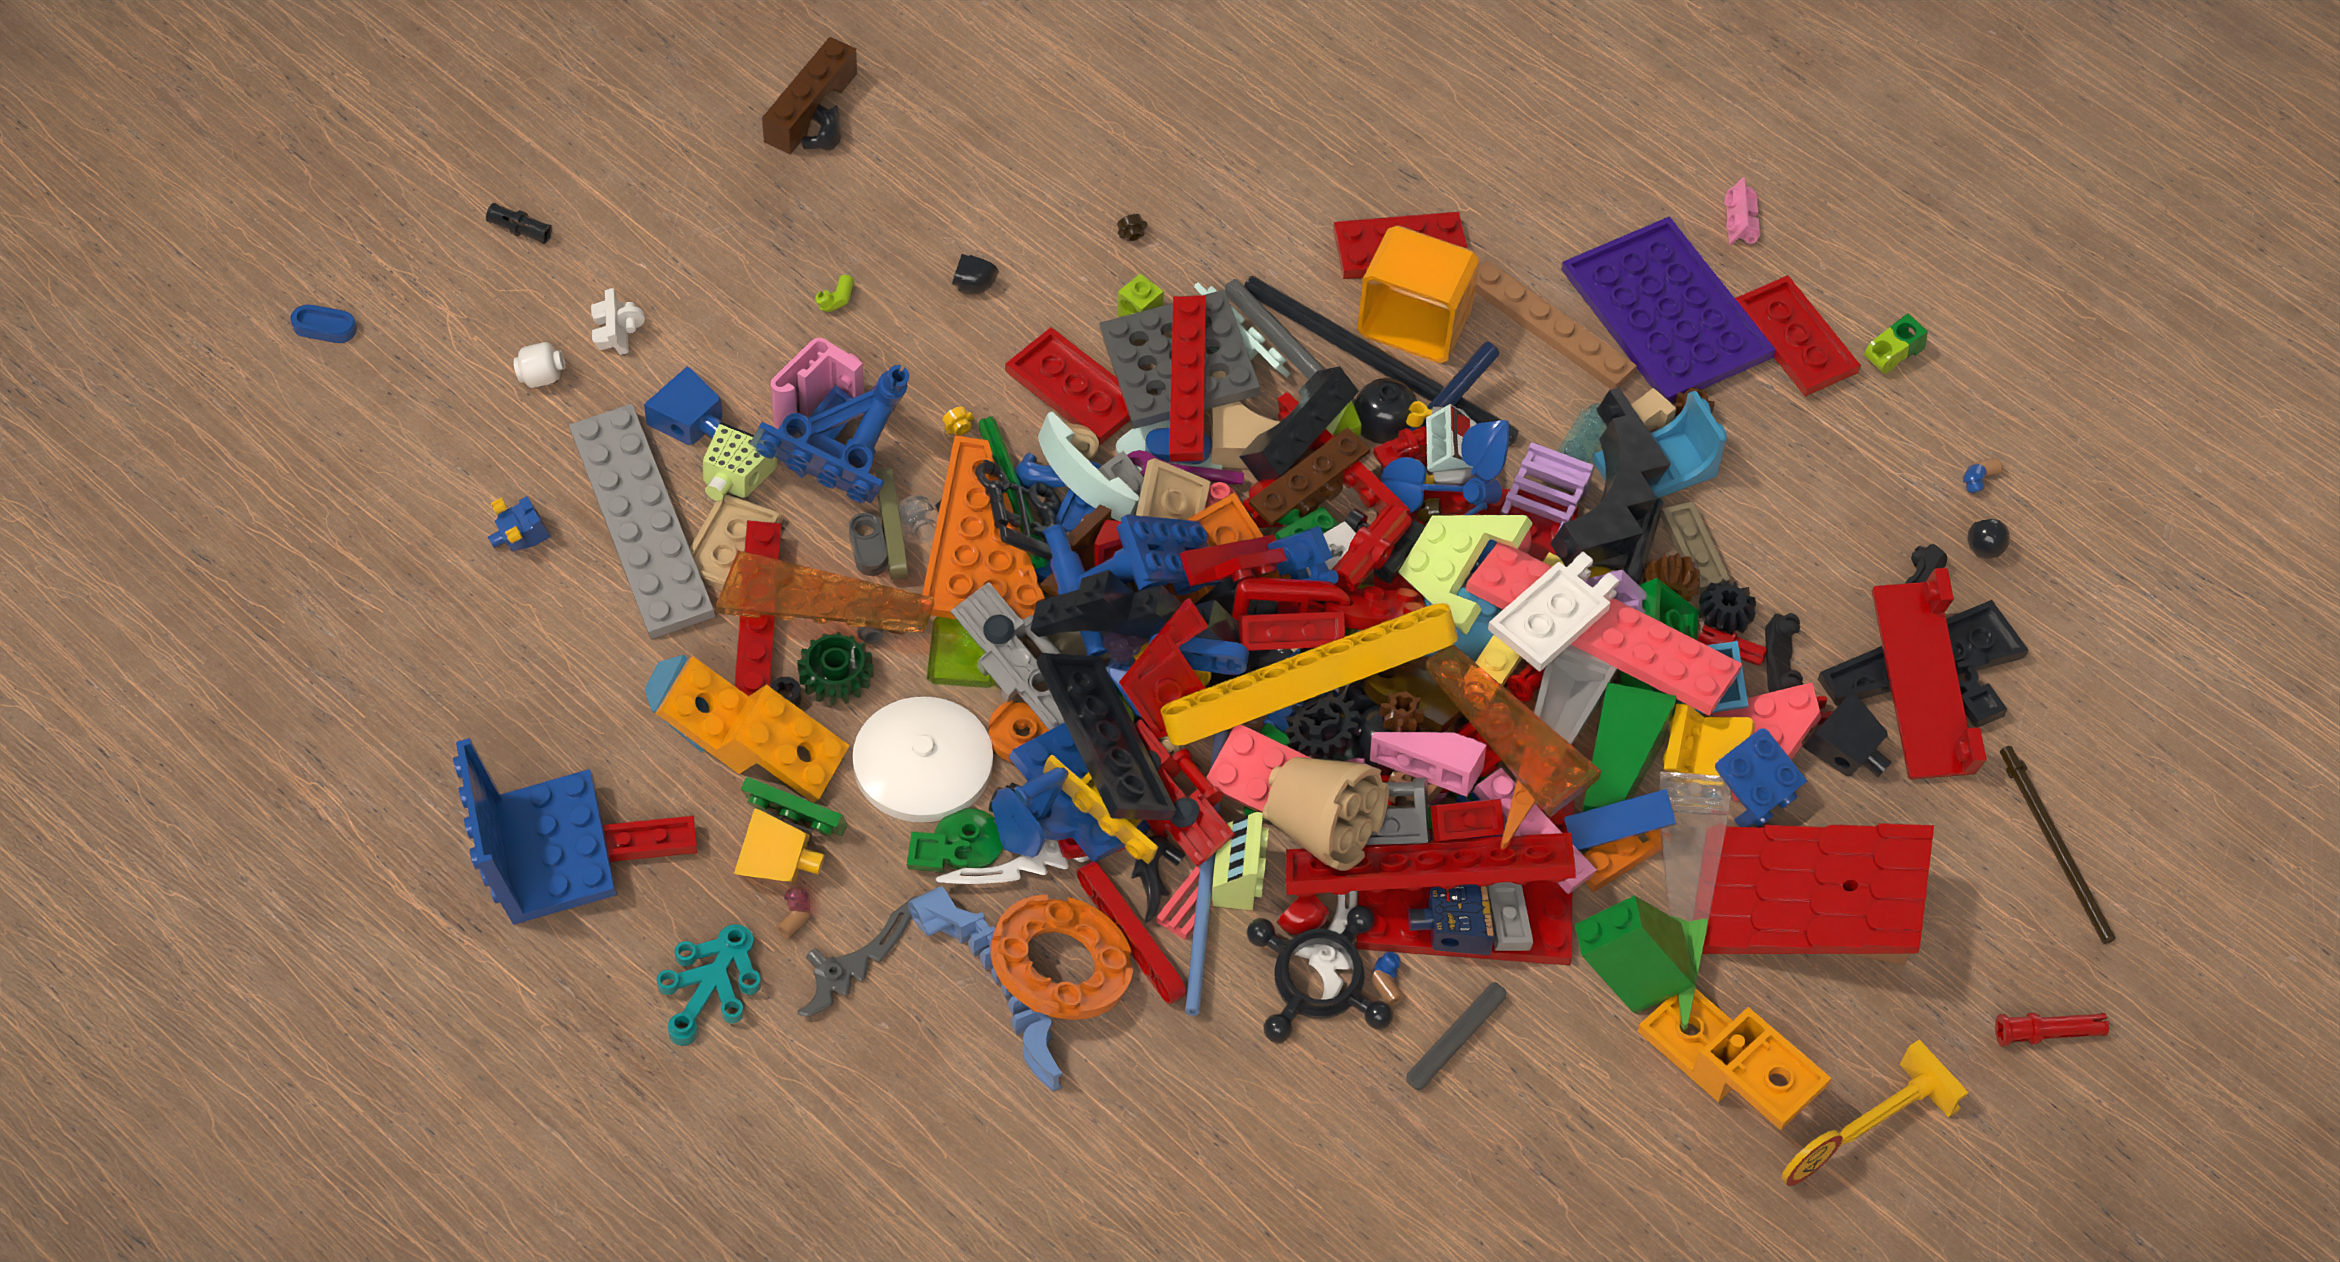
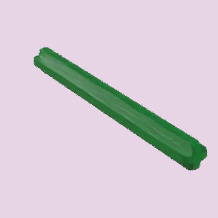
(990, 431)

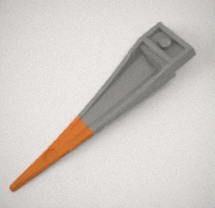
(1566, 700)

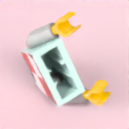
(1444, 439)

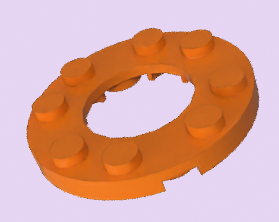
(1070, 917)

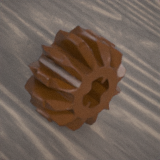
(1675, 572)

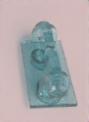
(1584, 435)

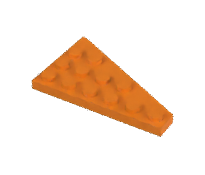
(969, 546)

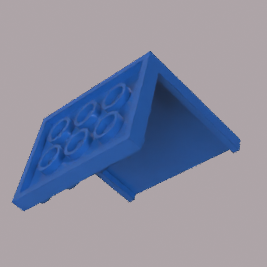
(536, 844)

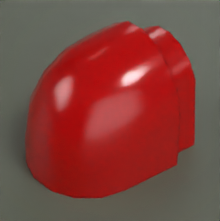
(1303, 915)

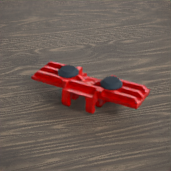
(1196, 822)

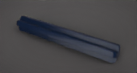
(1464, 378)

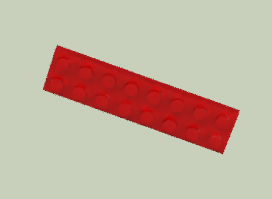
(1436, 864)

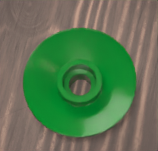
(984, 842)

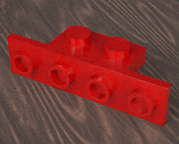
(1232, 560)

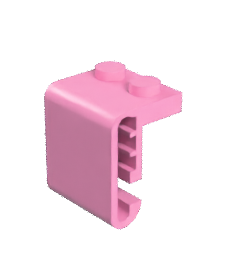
(812, 377)

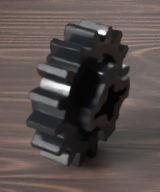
(1324, 726)

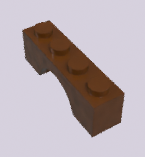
(791, 113)

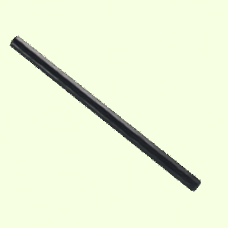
(1362, 349)

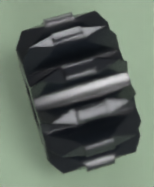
(1727, 607)

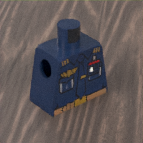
(1456, 919)

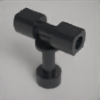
(1400, 551)

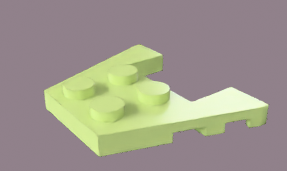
(1449, 552)

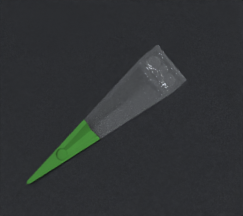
(1692, 858)

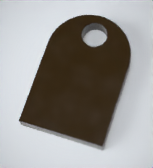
(1438, 707)

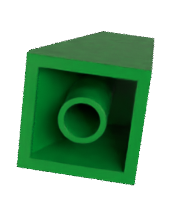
(1637, 952)

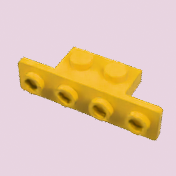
(1087, 799)

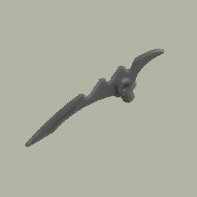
(836, 971)

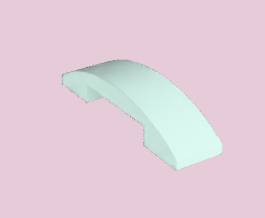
(1081, 474)

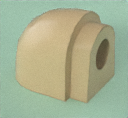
(1084, 440)

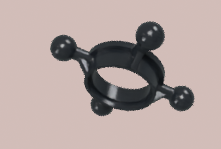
(1279, 1026)

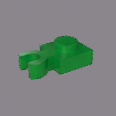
(931, 852)

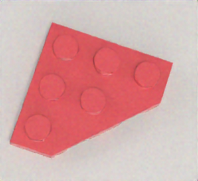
(1784, 713)

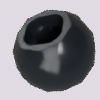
(1988, 538)

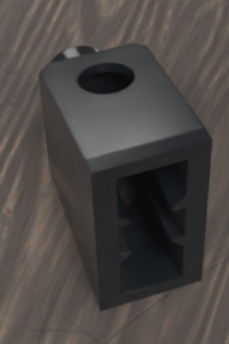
(1850, 739)

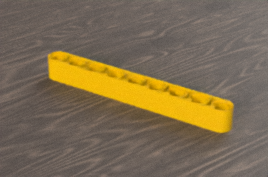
(1309, 674)

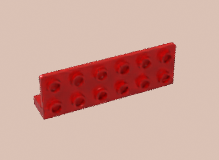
(1926, 679)

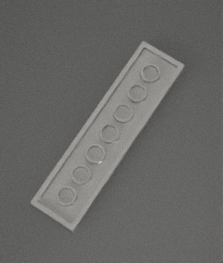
(642, 521)

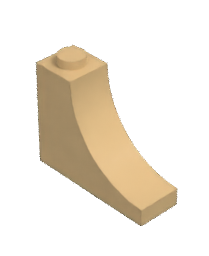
(1233, 430)

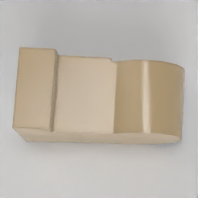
(1654, 410)

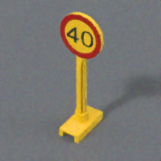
(1928, 1079)

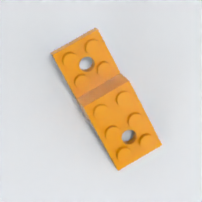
(752, 729)
(1737, 1057)

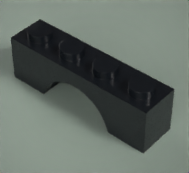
(1283, 444)

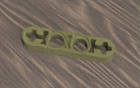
(891, 525)

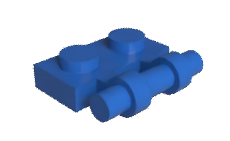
(1304, 551)

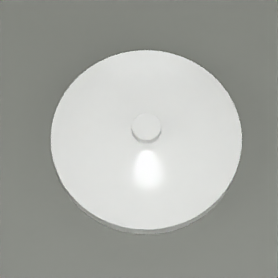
(922, 759)

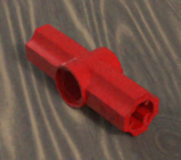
(1371, 547)

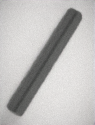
(1456, 1036)

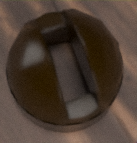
(1429, 508)

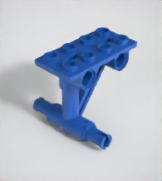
(830, 459)
(1147, 557)

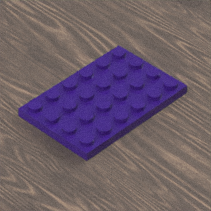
(1667, 309)

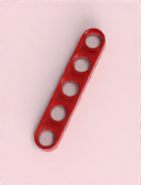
(1142, 946)

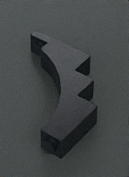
(1632, 466)

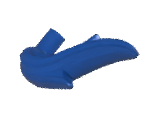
(1030, 472)

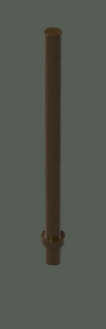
(2017, 770)

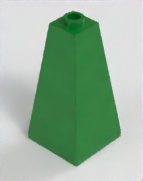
(1627, 741)

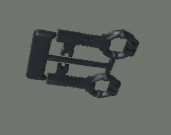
(1002, 517)

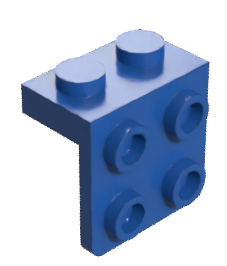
(1760, 777)

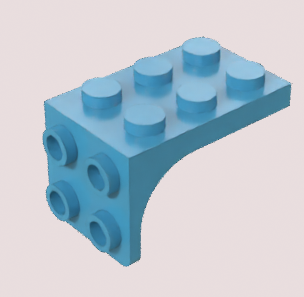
(1691, 445)

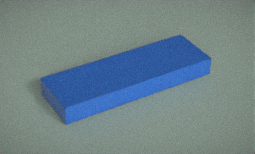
(1621, 820)

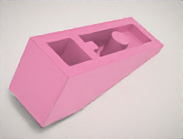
(1439, 757)

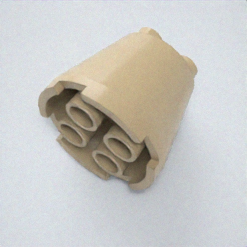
(1328, 807)

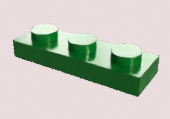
(793, 808)

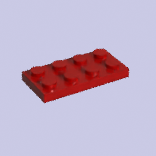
(1360, 239)
(1802, 338)
(1071, 383)

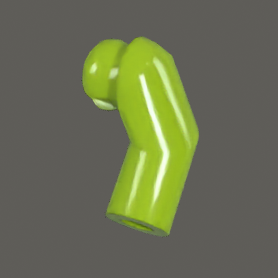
(840, 297)

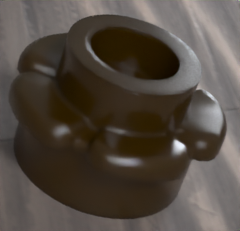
(1131, 227)

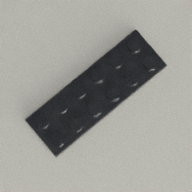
(1106, 737)

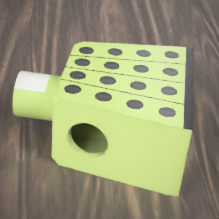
(734, 464)

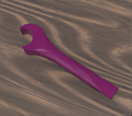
(1214, 475)

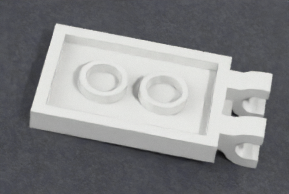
(1554, 612)

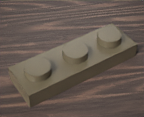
(1693, 540)

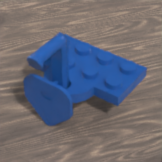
(1023, 813)

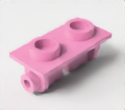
(1741, 213)

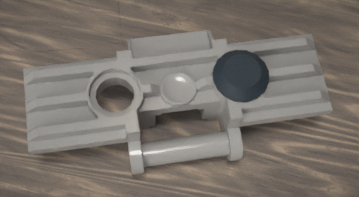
(1006, 659)

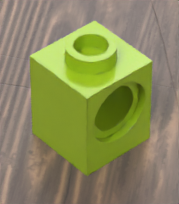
(1139, 296)

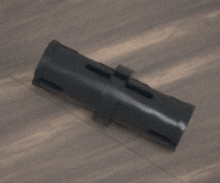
(500, 216)

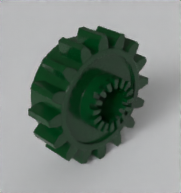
(835, 667)

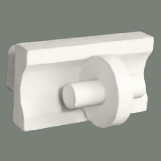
(619, 321)

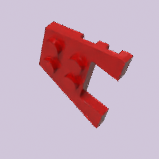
(1162, 671)

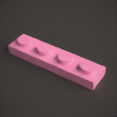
(1502, 787)

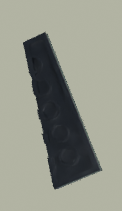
(1978, 640)

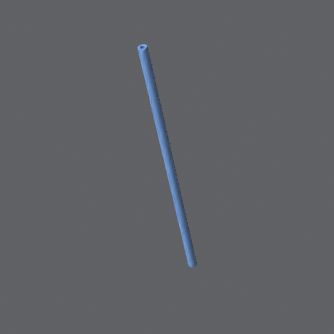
(1202, 911)

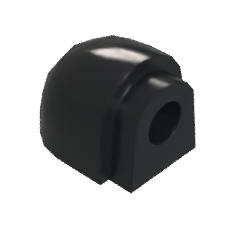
(974, 274)

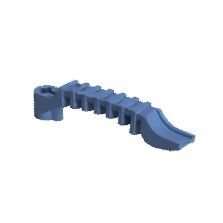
(937, 913)

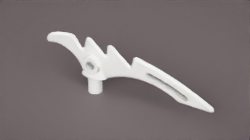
(1049, 854)
(1327, 959)

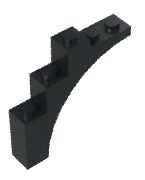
(1110, 606)

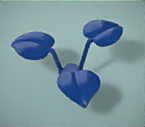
(1483, 448)

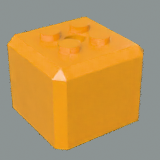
(1418, 294)

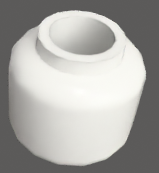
(539, 365)

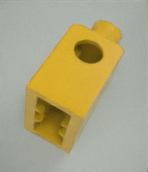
(776, 850)

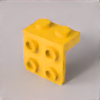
(1702, 741)

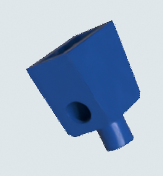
(685, 408)

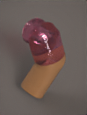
(799, 912)

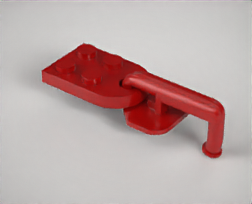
(1361, 608)

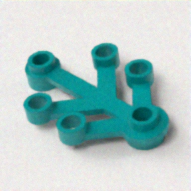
(710, 977)

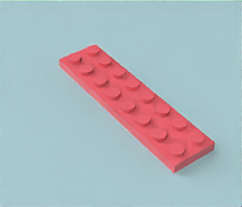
(1621, 636)

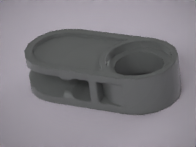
(868, 550)

